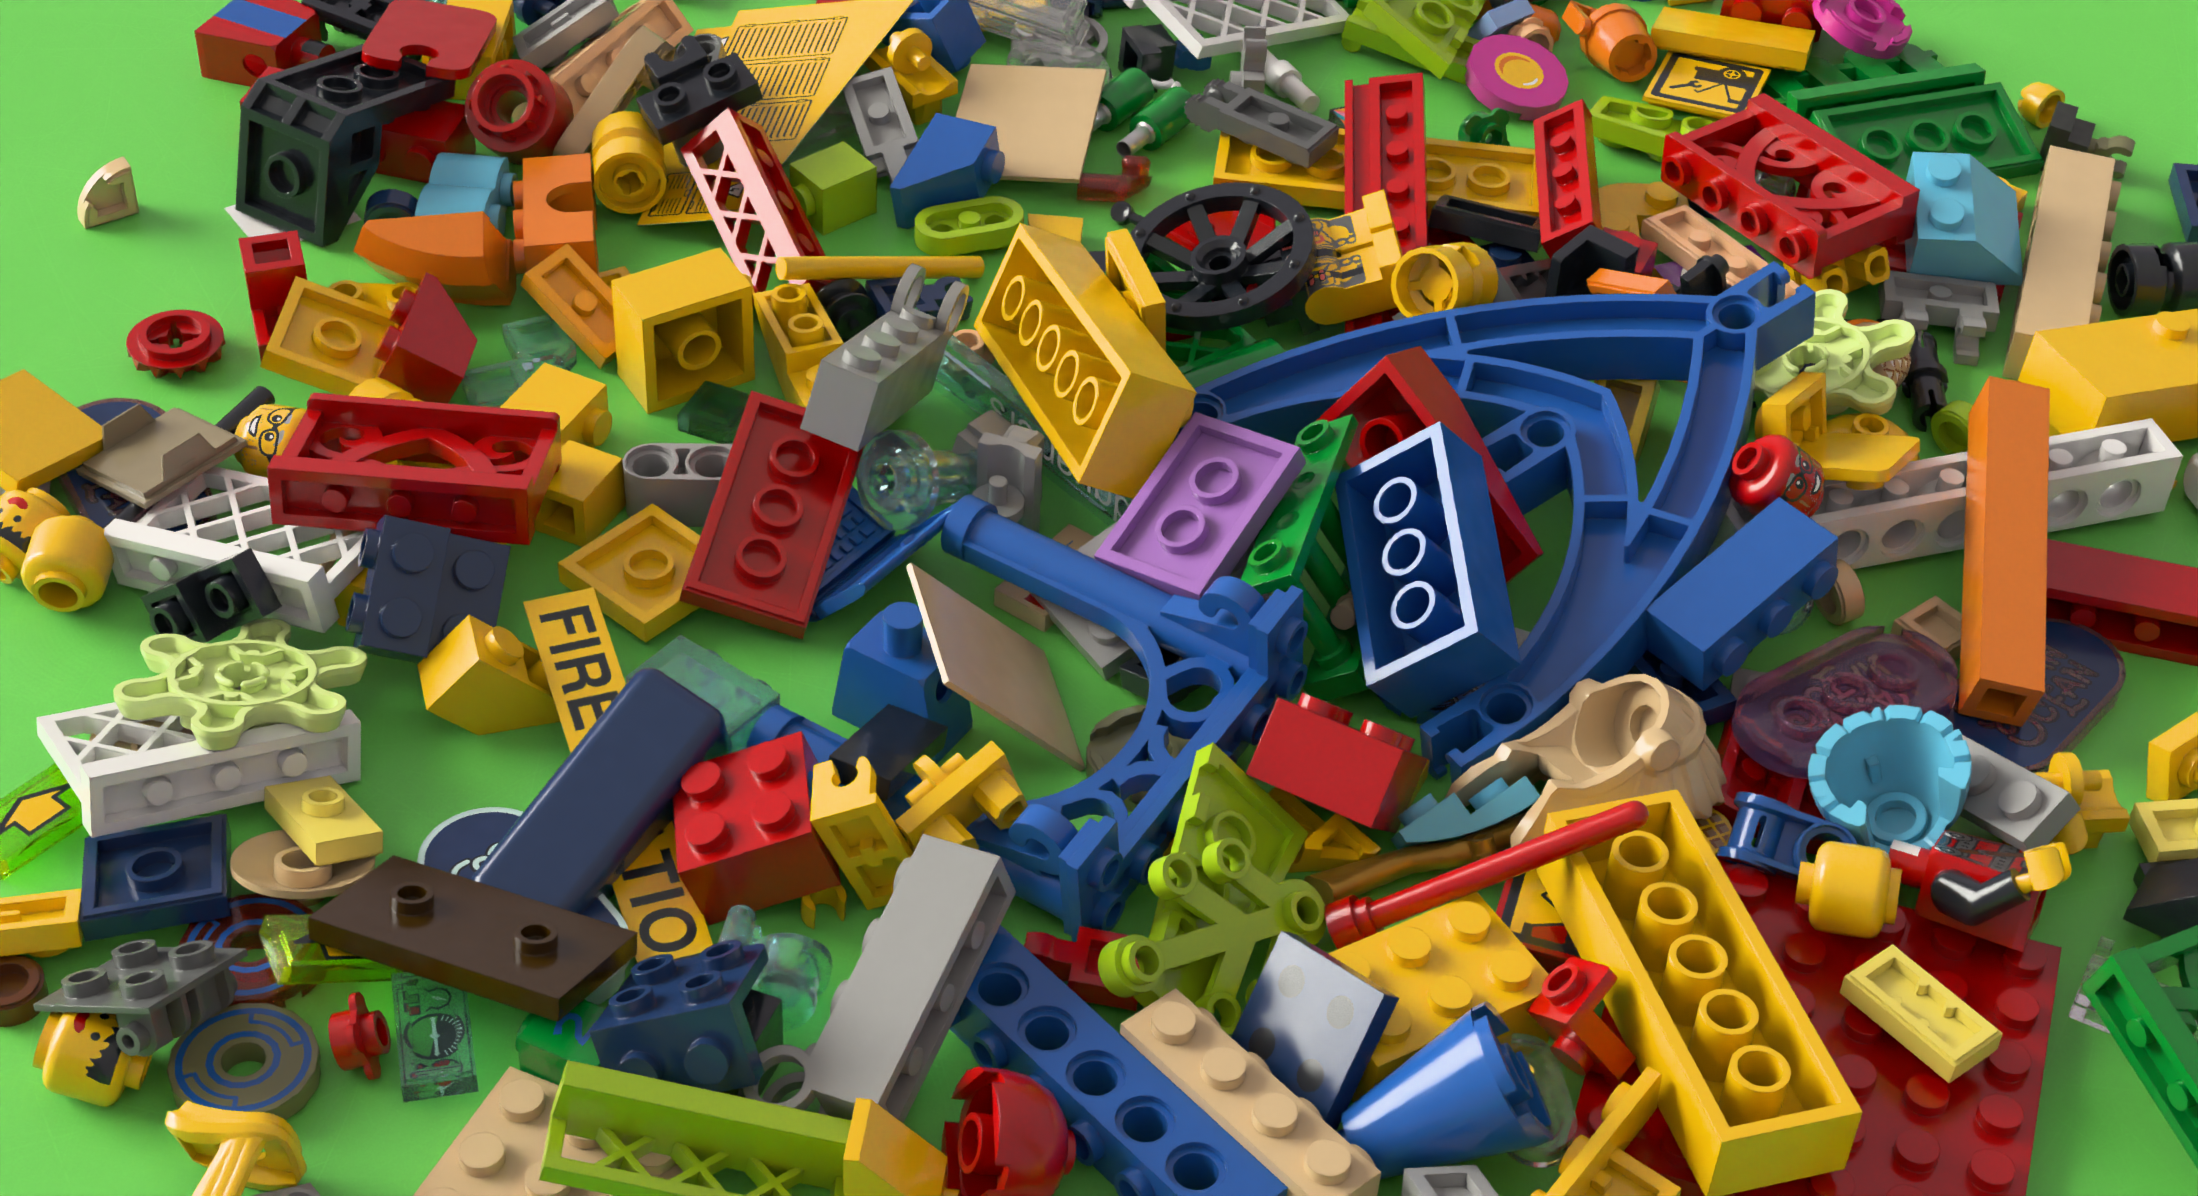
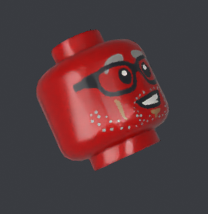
(1776, 469)

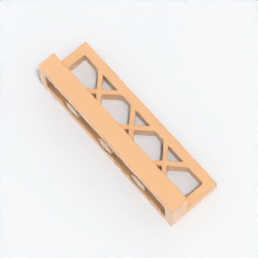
(589, 63)

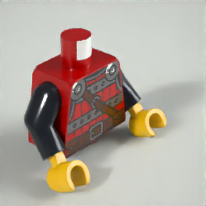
(1985, 883)

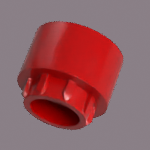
(497, 94)

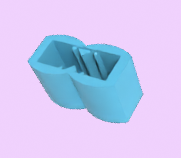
(469, 185)

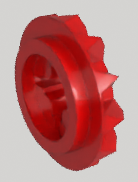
(152, 339)

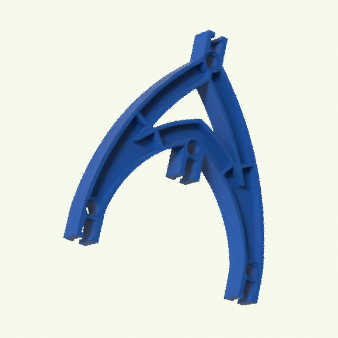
(1551, 430)

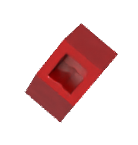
(429, 346)

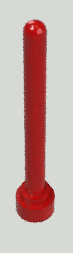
(1357, 918)

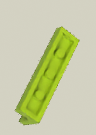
(695, 1128)

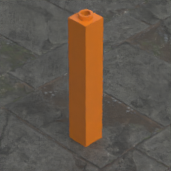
(2005, 553)

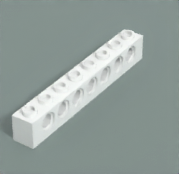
(1921, 510)

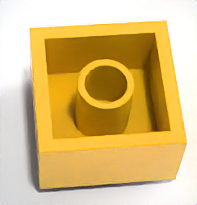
(683, 328)

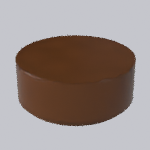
(20, 987)

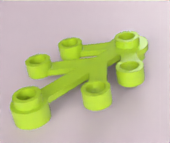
(1284, 906)

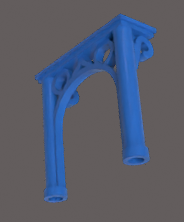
(1224, 641)

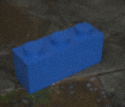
(1742, 594)

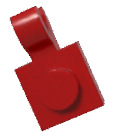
(1078, 963)

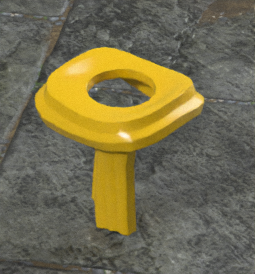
(232, 1149)

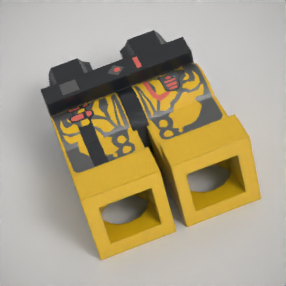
(1350, 268)

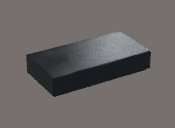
(1486, 222)
(891, 745)

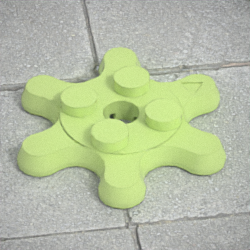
(1845, 355)
(273, 679)

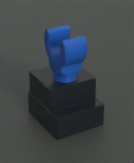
(1156, 53)

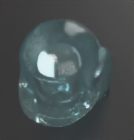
(796, 965)

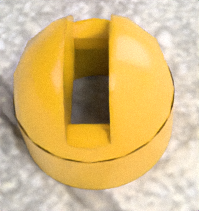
(2039, 103)

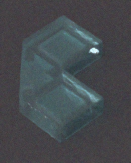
(530, 345)

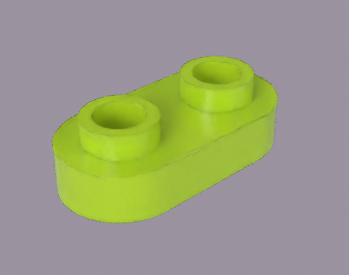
(967, 226)

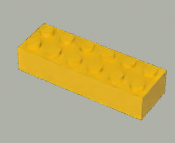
(1083, 362)
(1703, 1002)

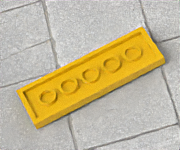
(1460, 169)

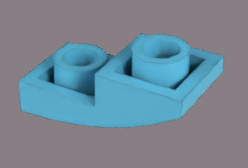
(1450, 820)

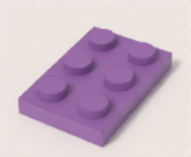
(1201, 506)

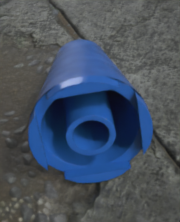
(1451, 1101)

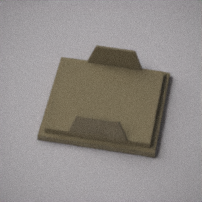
(154, 457)

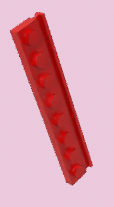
(1388, 153)

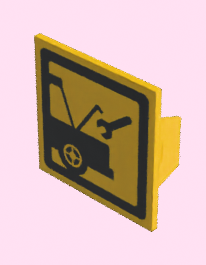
(1705, 85)

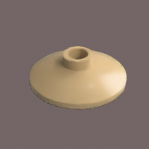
(280, 869)

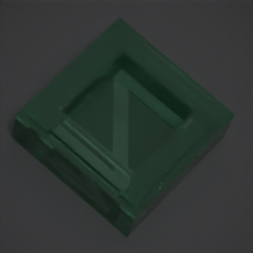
(713, 413)

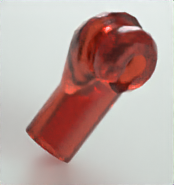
(1116, 187)

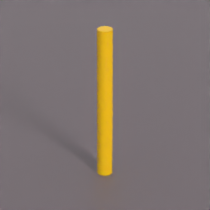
(876, 267)

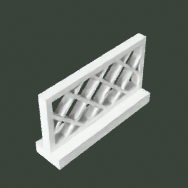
(1229, 37)
(152, 557)
(178, 777)

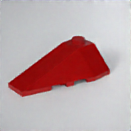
(1409, 395)

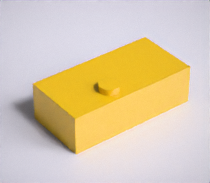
(2120, 373)

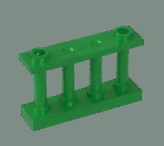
(1289, 546)

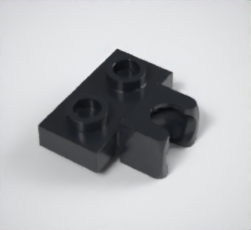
(694, 91)

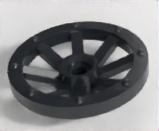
(1220, 264)

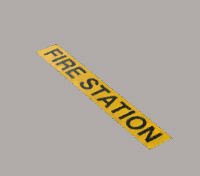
(583, 684)

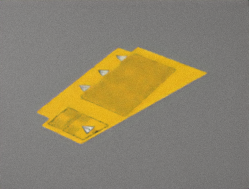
(801, 66)

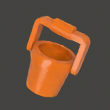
(1613, 39)

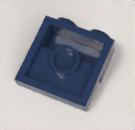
(422, 587)

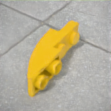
(796, 337)

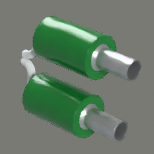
(1151, 125)

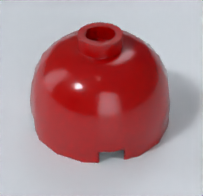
(1007, 1137)

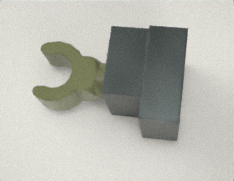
(2076, 134)

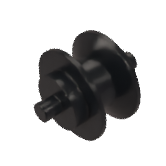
(847, 306)

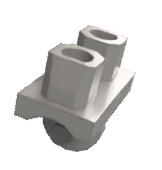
(1012, 474)

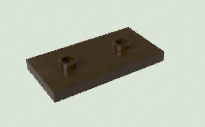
(474, 937)

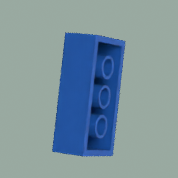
(1426, 571)

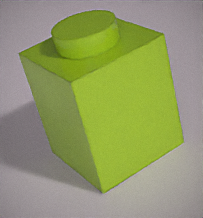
(835, 187)

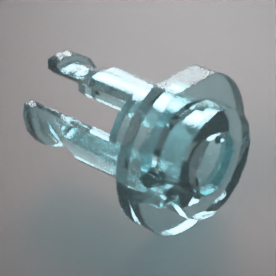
(905, 479)

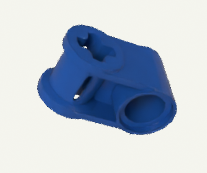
(1780, 838)

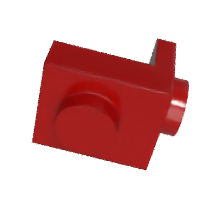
(1568, 1017)

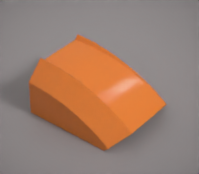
(457, 248)

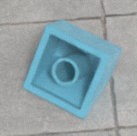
(1963, 221)

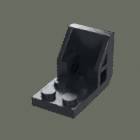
(317, 138)

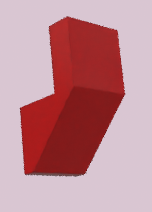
(269, 272)

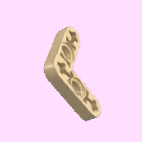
(614, 90)

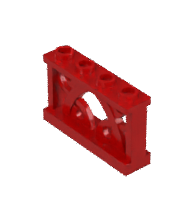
(1844, 186)
(340, 477)

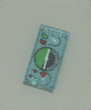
(433, 1038)

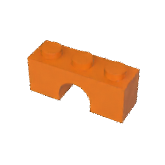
(554, 208)

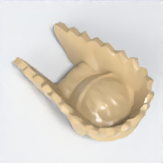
(1608, 747)

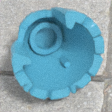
(1892, 776)

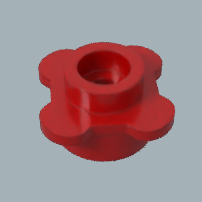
(359, 1037)

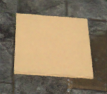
(1039, 116)
(994, 667)

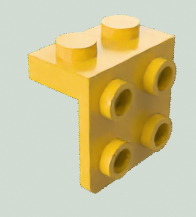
(1857, 458)

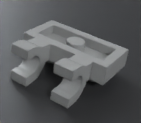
(1956, 303)

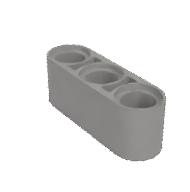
(674, 478)

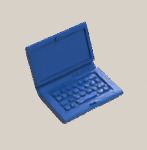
(866, 555)

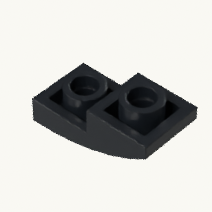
(213, 599)

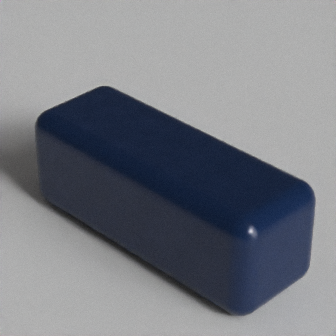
(608, 795)

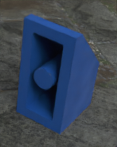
(949, 26)
(948, 165)

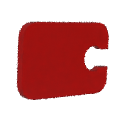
(444, 32)

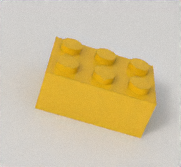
(1440, 971)

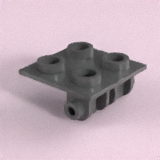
(152, 990)

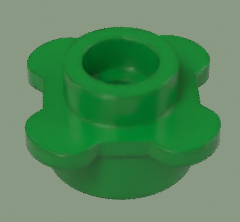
(1480, 124)

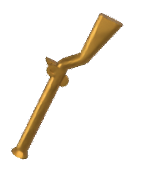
(1388, 867)

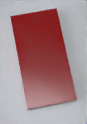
(771, 520)

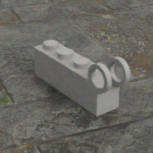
(883, 367)
(904, 986)

